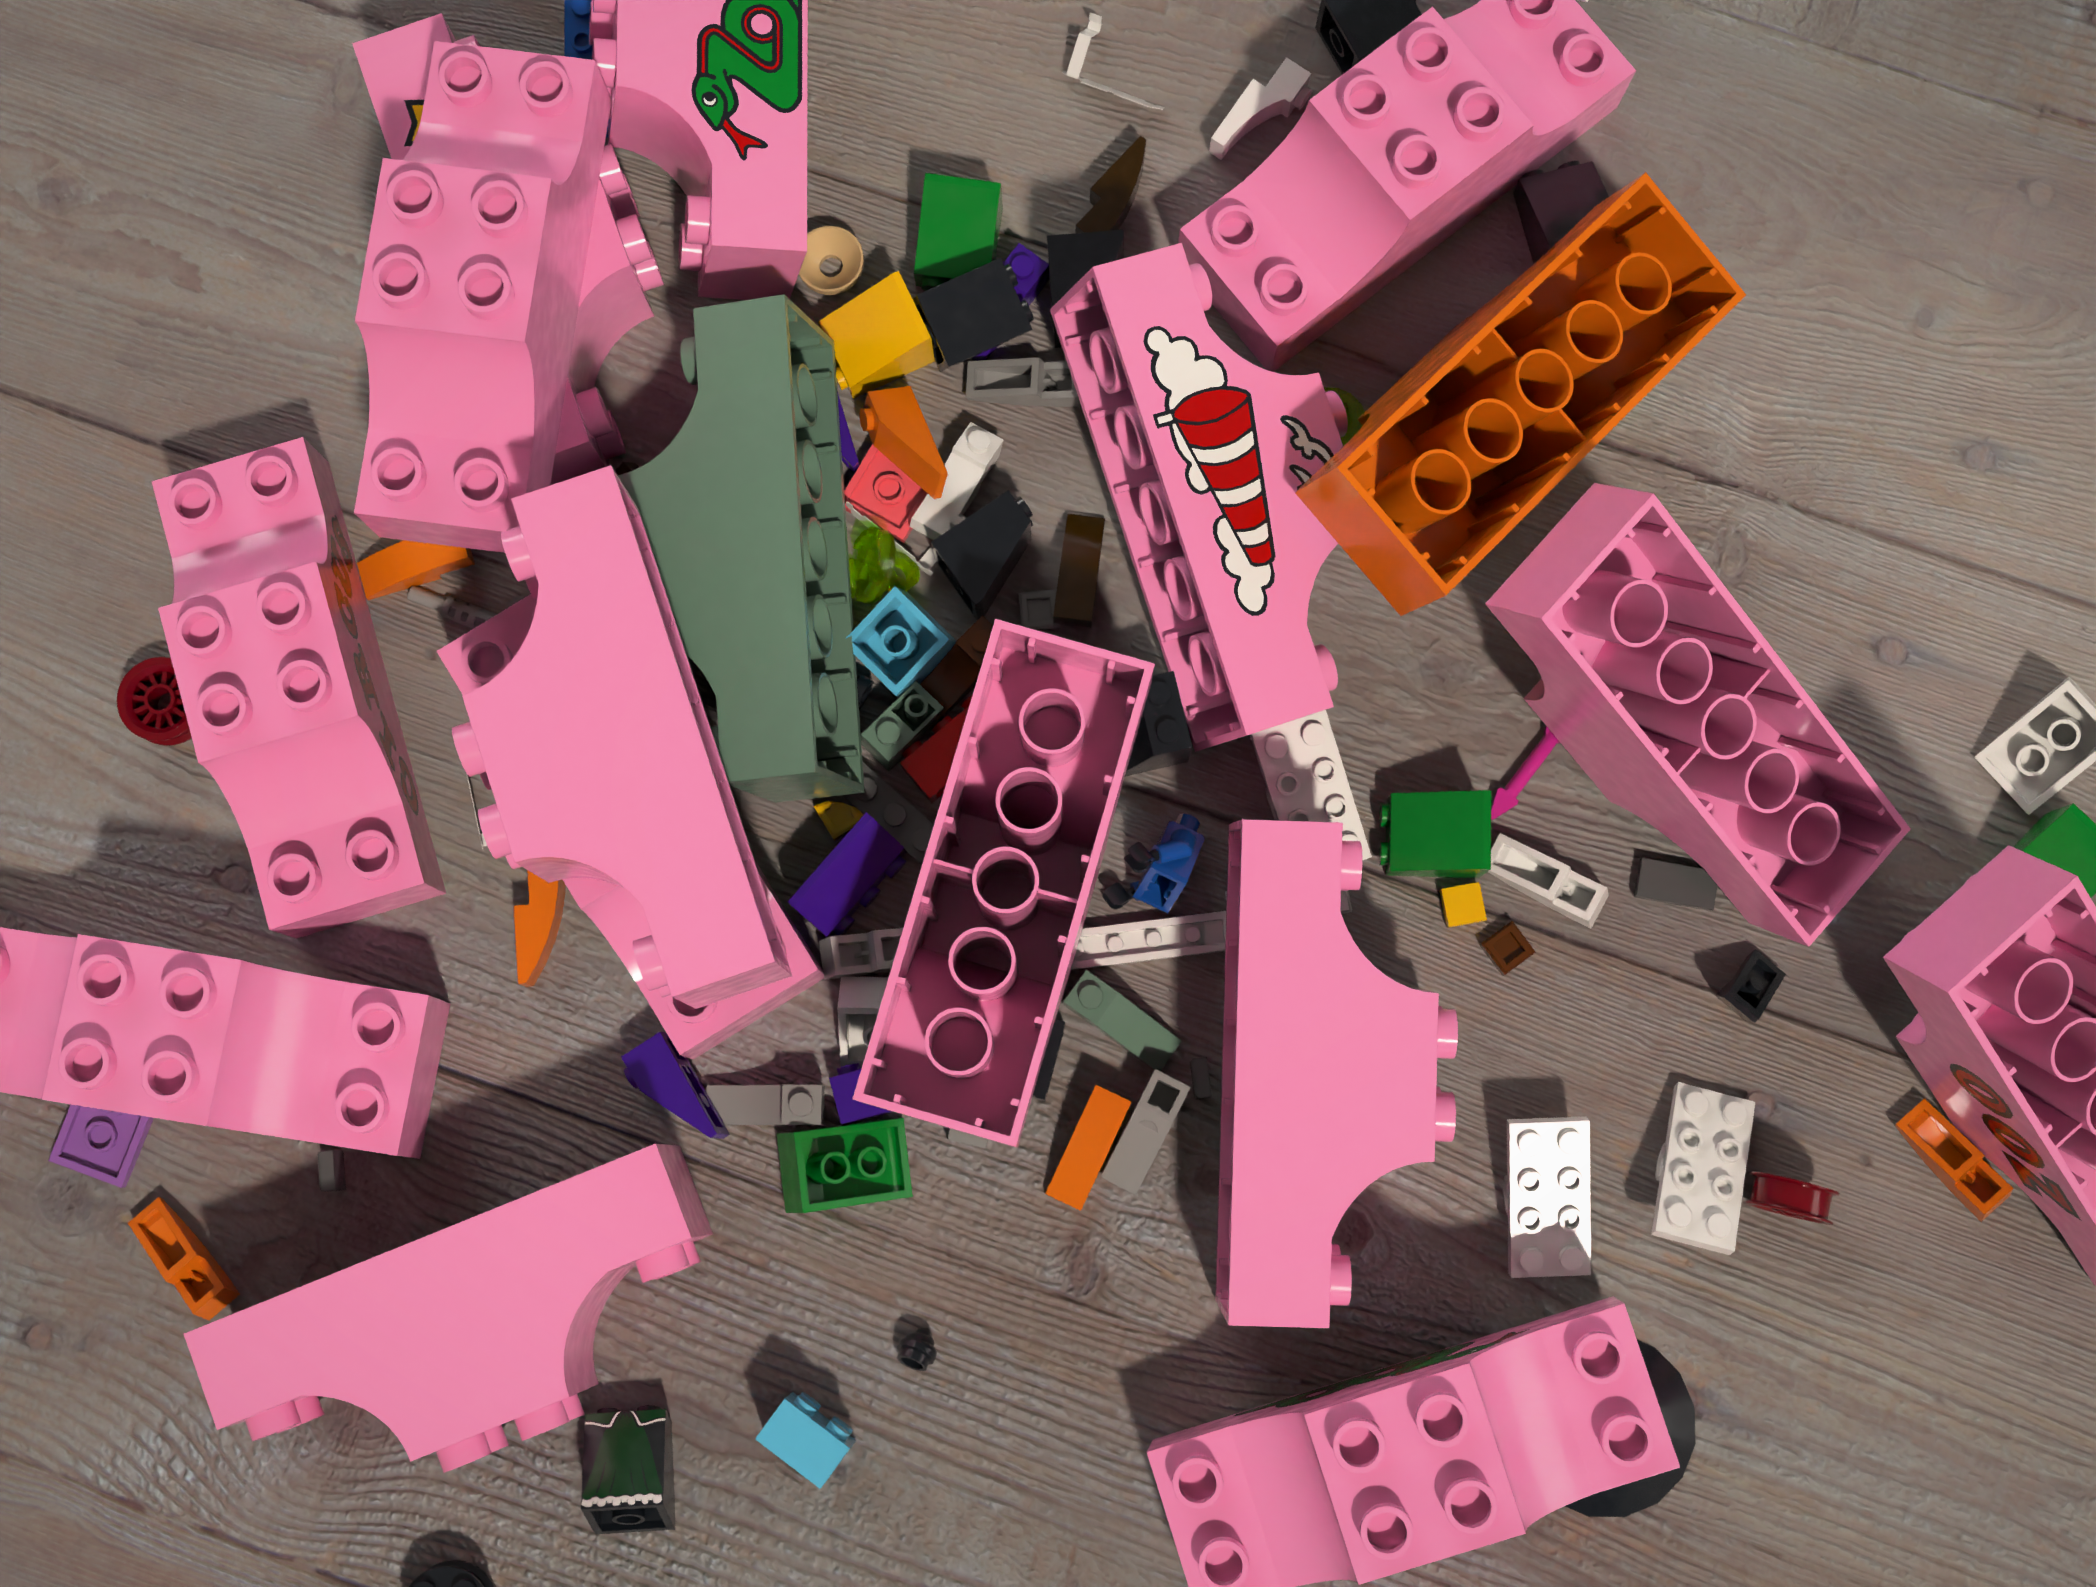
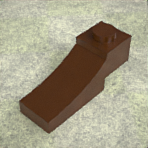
(959, 668)

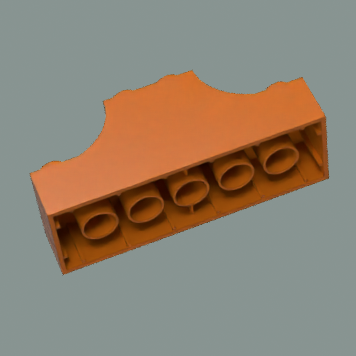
(1519, 396)

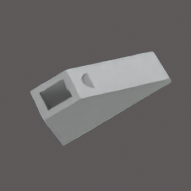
(1145, 1131)

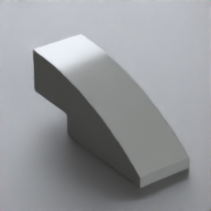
(1021, 382)

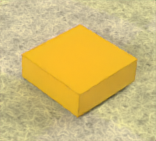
(1463, 905)

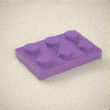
(101, 1143)

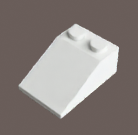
(2044, 747)

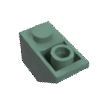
(901, 725)

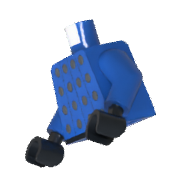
(1164, 867)

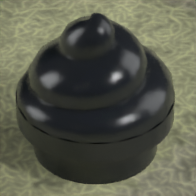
(917, 1350)

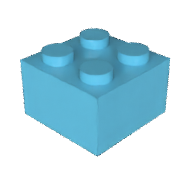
(900, 641)
(806, 1438)

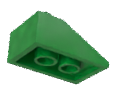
(844, 1165)

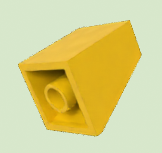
(878, 337)

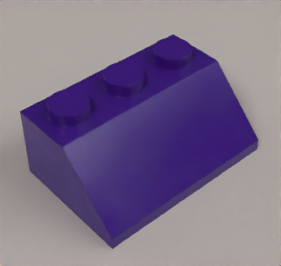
(849, 877)

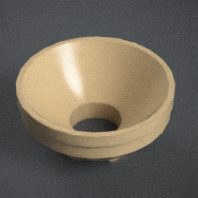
(831, 243)

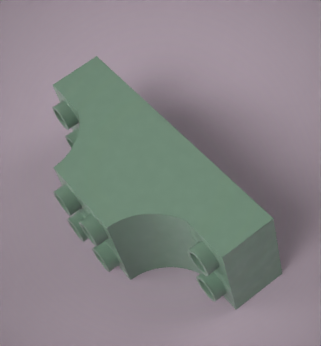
(757, 548)

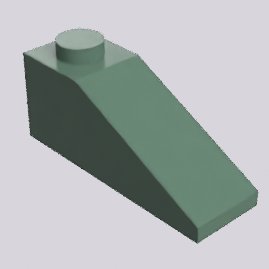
(1121, 1021)

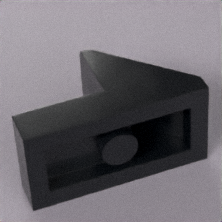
(1752, 987)

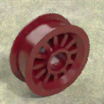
(129, 698)
(1791, 1197)

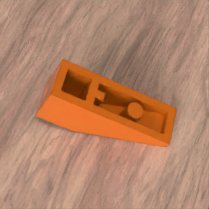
(903, 436)

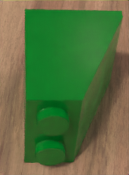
(956, 228)
(1436, 834)
(2066, 841)

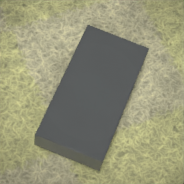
(1675, 884)

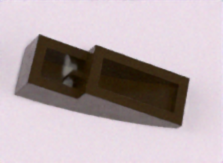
(1115, 191)
(1079, 570)

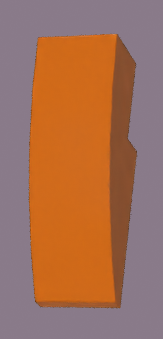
(409, 565)
(537, 927)
(1088, 1147)
(1954, 1160)
(183, 1259)

